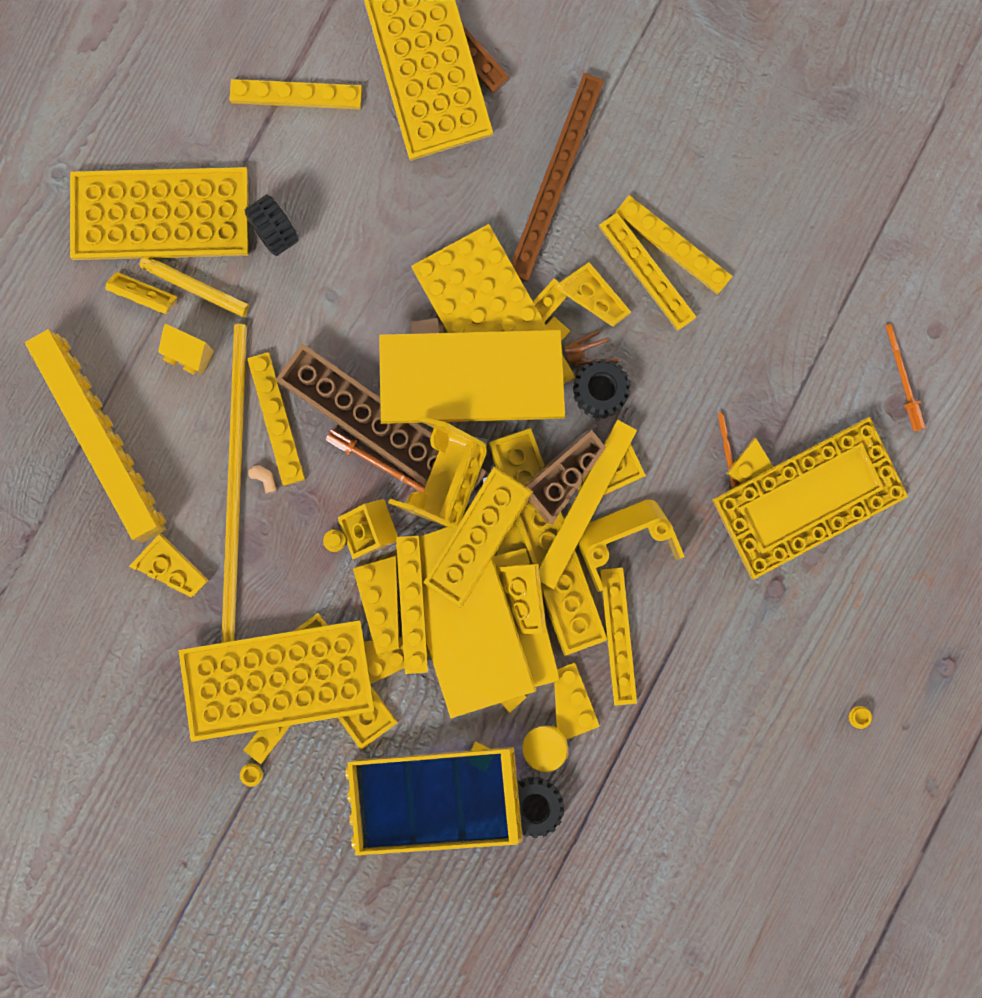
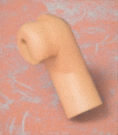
(264, 475)

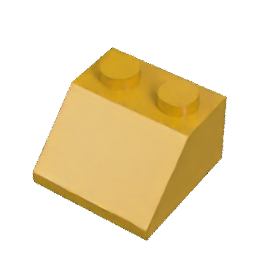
(185, 350)
(368, 528)

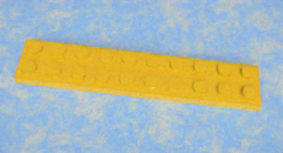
(570, 601)

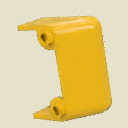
(451, 476)
(621, 524)

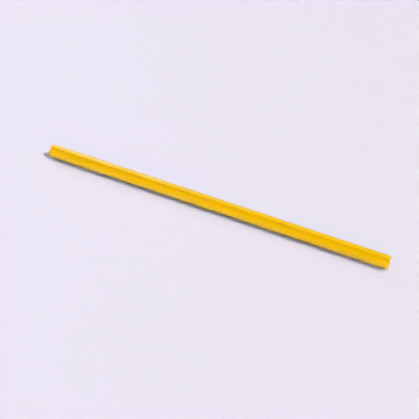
(234, 483)

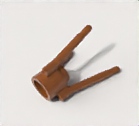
(575, 350)

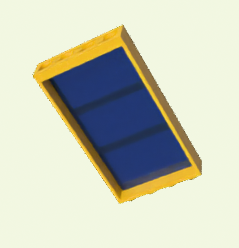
(434, 801)

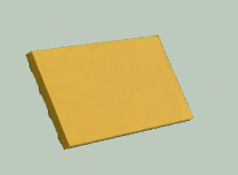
(471, 376)
(810, 498)
(473, 645)

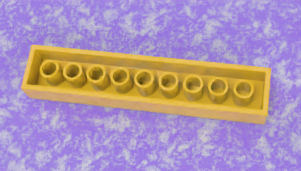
(96, 436)

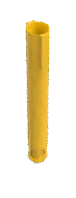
(194, 286)

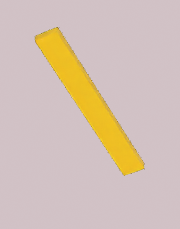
(585, 504)

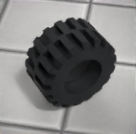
(271, 225)
(614, 375)
(556, 806)

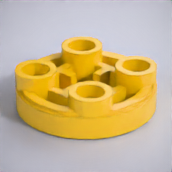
(545, 748)

